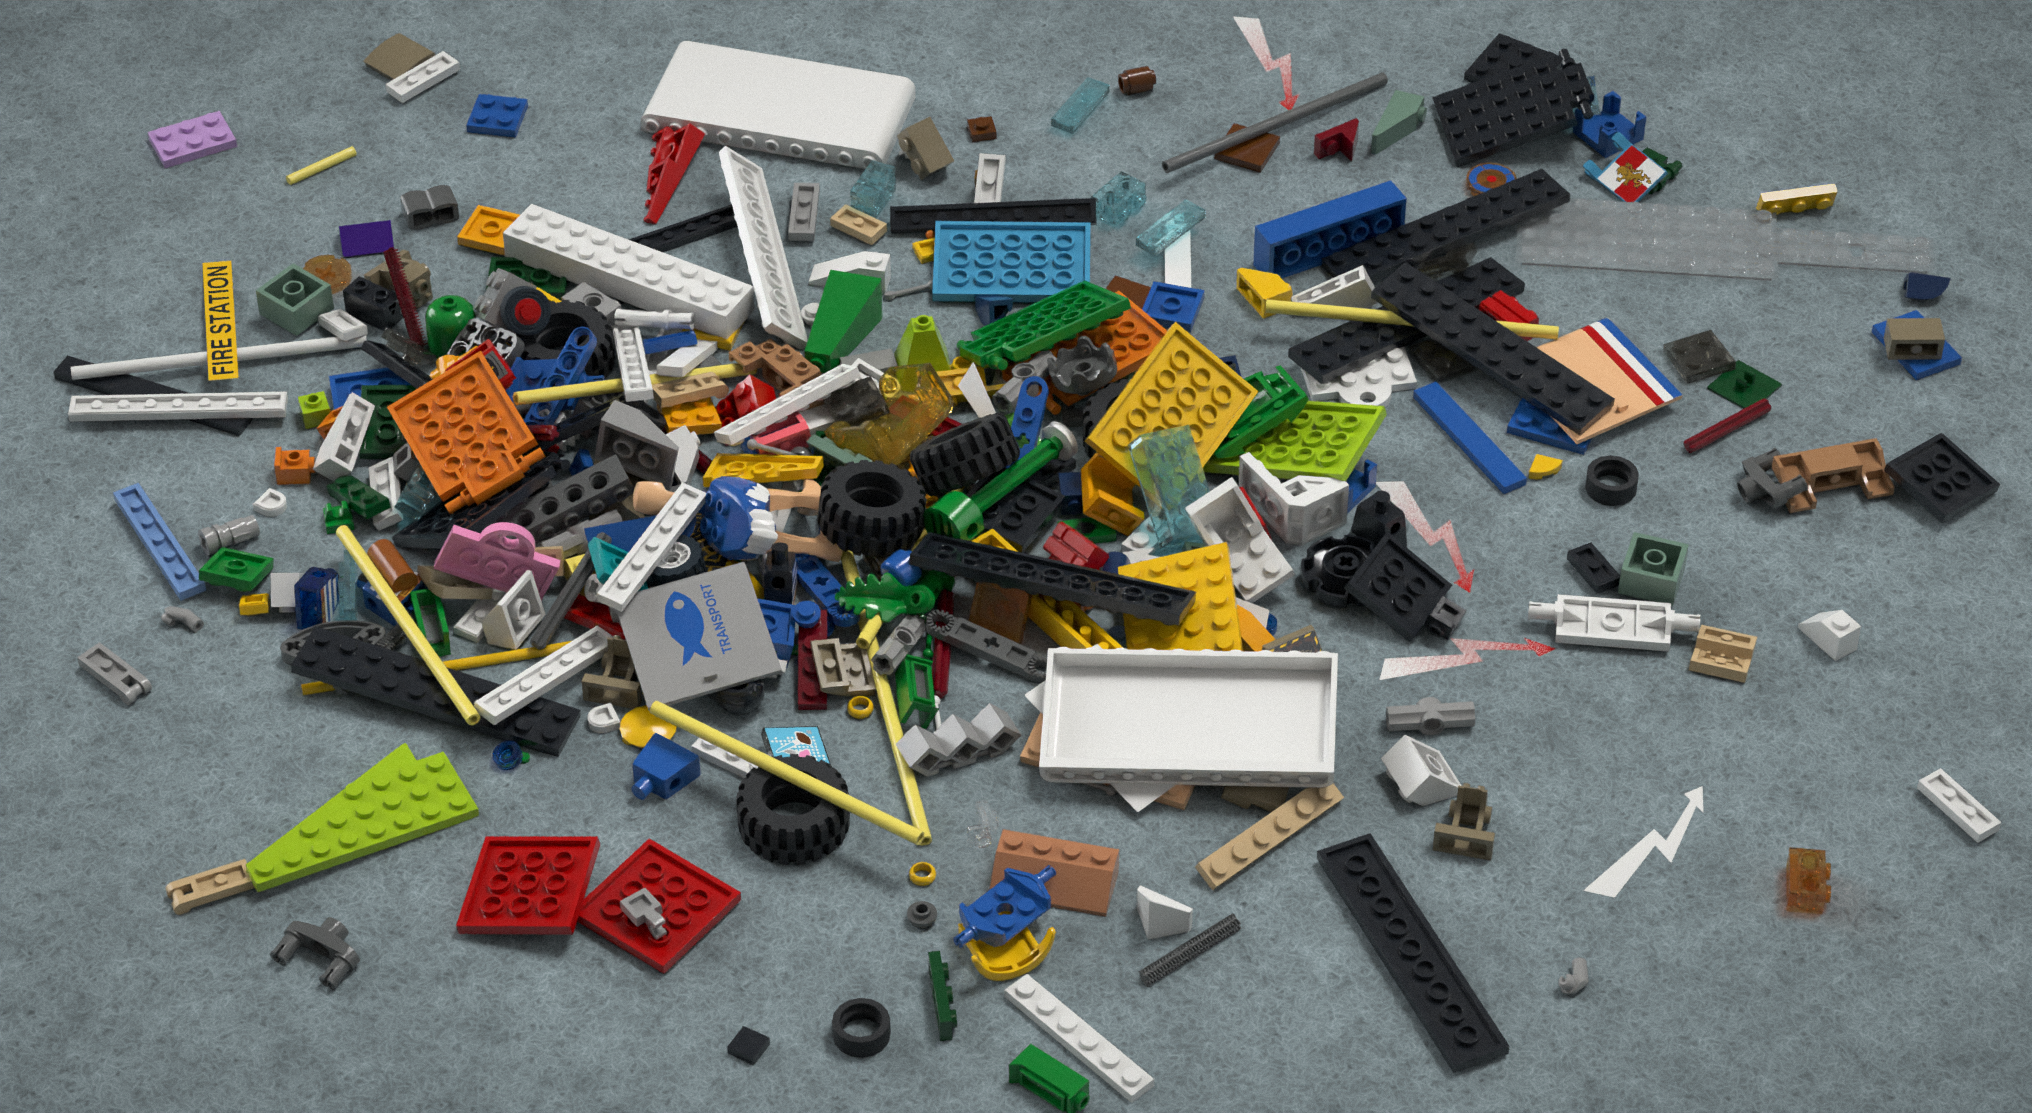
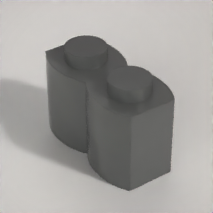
(429, 207)

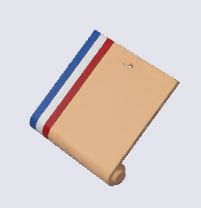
(1618, 368)

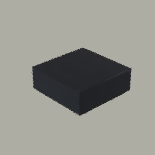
(748, 1045)

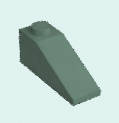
(1398, 120)

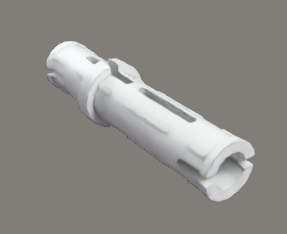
(665, 319)

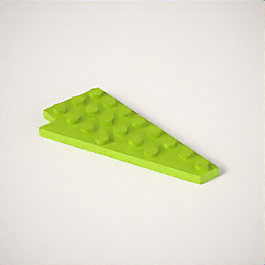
(377, 811)

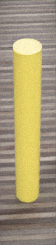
(321, 165)

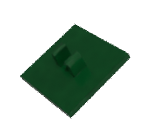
(1744, 385)

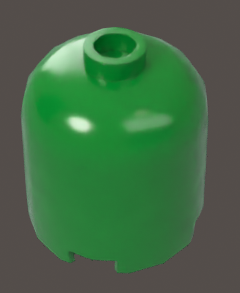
(444, 322)

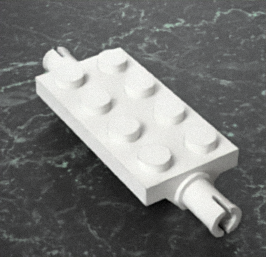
(1613, 622)

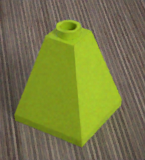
(922, 344)

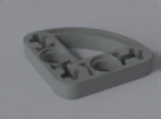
(486, 331)
(356, 629)

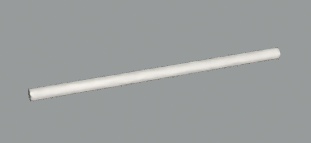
(200, 358)

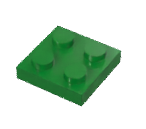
(236, 569)

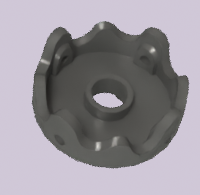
(1082, 370)

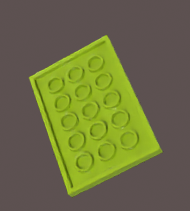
(1318, 443)

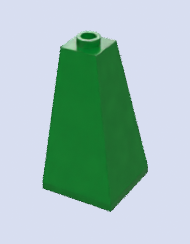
(844, 317)

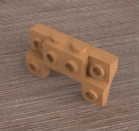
(780, 366)
(1835, 468)

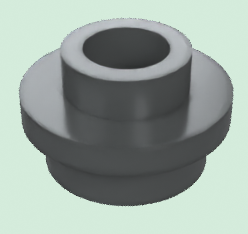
(921, 914)

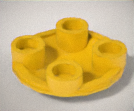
(641, 725)

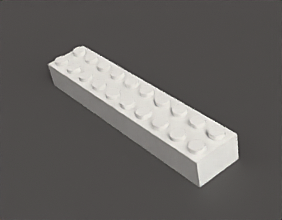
(628, 270)

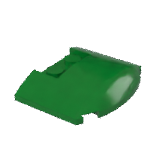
(1276, 401)

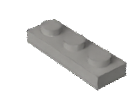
(804, 212)

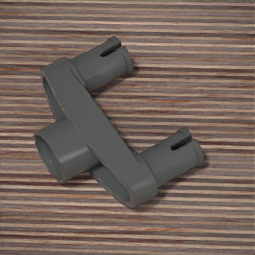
(1760, 485)
(324, 940)

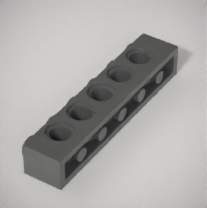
(562, 500)

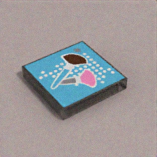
(794, 740)

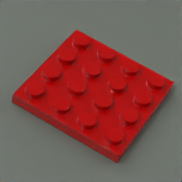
(528, 885)
(689, 901)

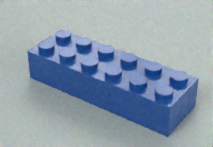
(1304, 237)

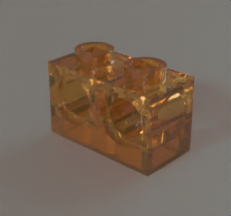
(1807, 880)

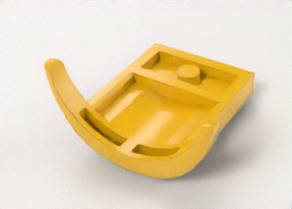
(1011, 959)

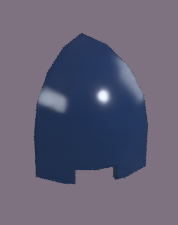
(1924, 286)
(992, 308)

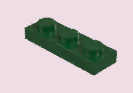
(358, 496)
(941, 995)

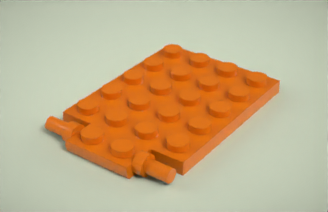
(1131, 338)
(466, 433)

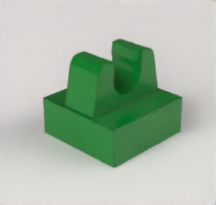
(337, 517)

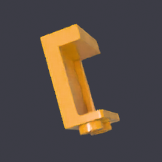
(1109, 496)

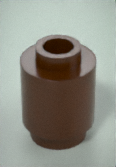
(1136, 80)

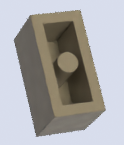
(925, 148)
(1914, 338)

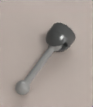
(802, 451)

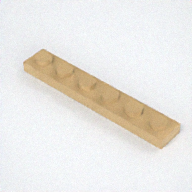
(1267, 834)

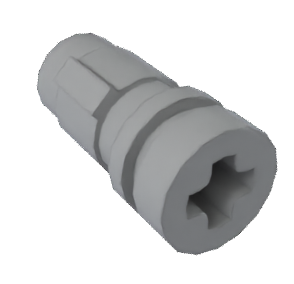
(229, 534)

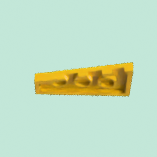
(763, 467)

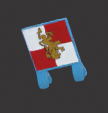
(1629, 174)

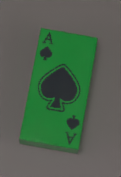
(1092, 529)

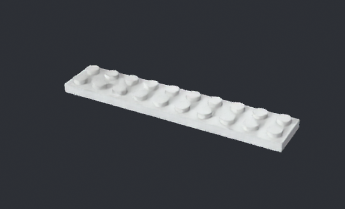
(763, 249)

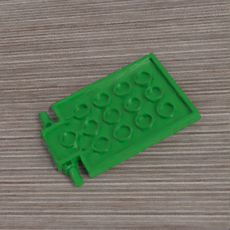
(1042, 325)

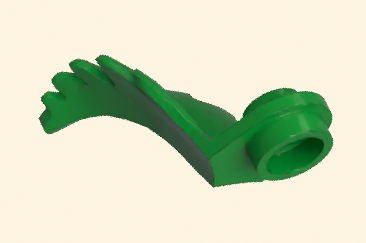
(885, 597)

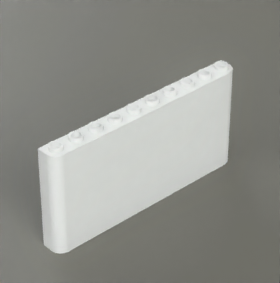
(781, 104)
(1189, 717)

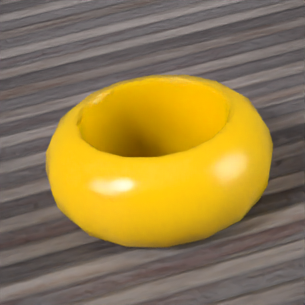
(860, 714)
(922, 881)

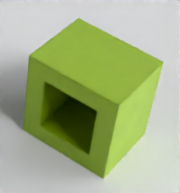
(313, 409)

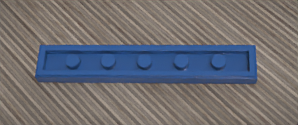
(1470, 437)

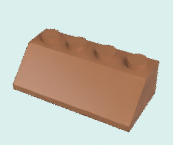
(1083, 871)

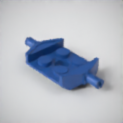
(533, 373)
(1017, 893)

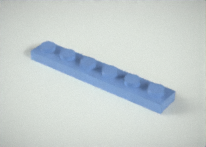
(159, 541)

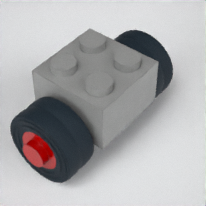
(513, 304)

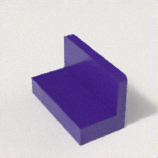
(366, 238)

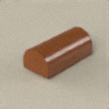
(392, 565)

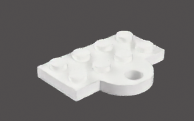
(1369, 381)

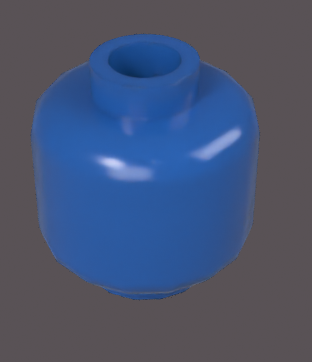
(899, 567)

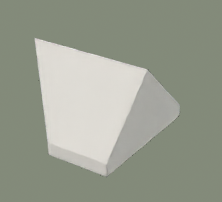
(1161, 914)

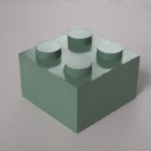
(294, 299)
(1653, 568)

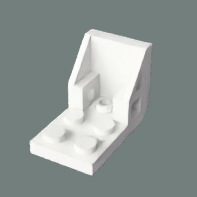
(1315, 510)
(1229, 518)

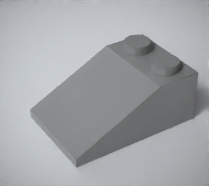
(637, 443)

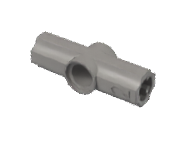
(1007, 396)
(574, 538)
(898, 644)
(1430, 716)

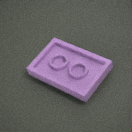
(192, 139)

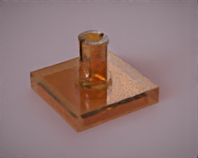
(1001, 610)

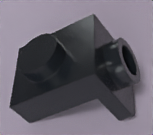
(1444, 618)

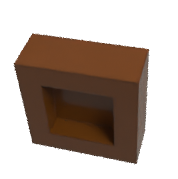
(981, 129)

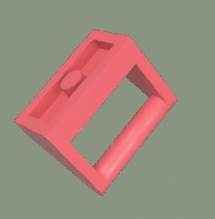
(786, 438)

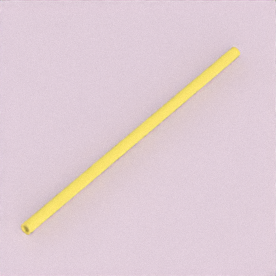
(891, 718)

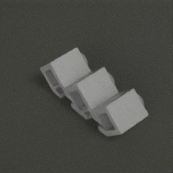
(958, 741)

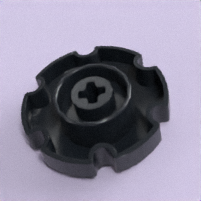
(1330, 567)

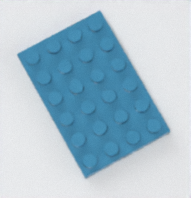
(1008, 259)

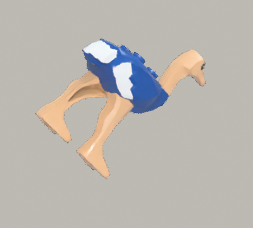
(739, 517)

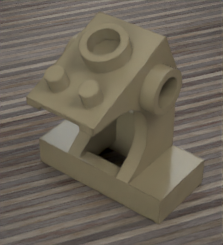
(417, 275)
(612, 690)
(1469, 810)

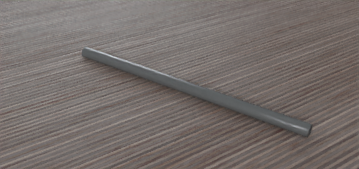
(1274, 122)

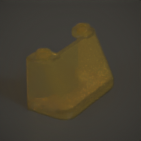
(916, 407)

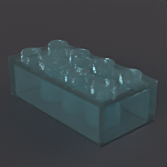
(1170, 481)

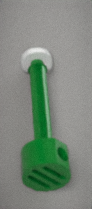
(961, 515)

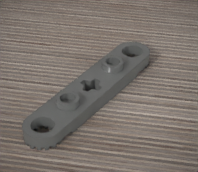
(976, 639)

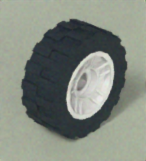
(680, 562)

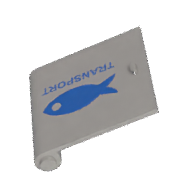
(697, 636)

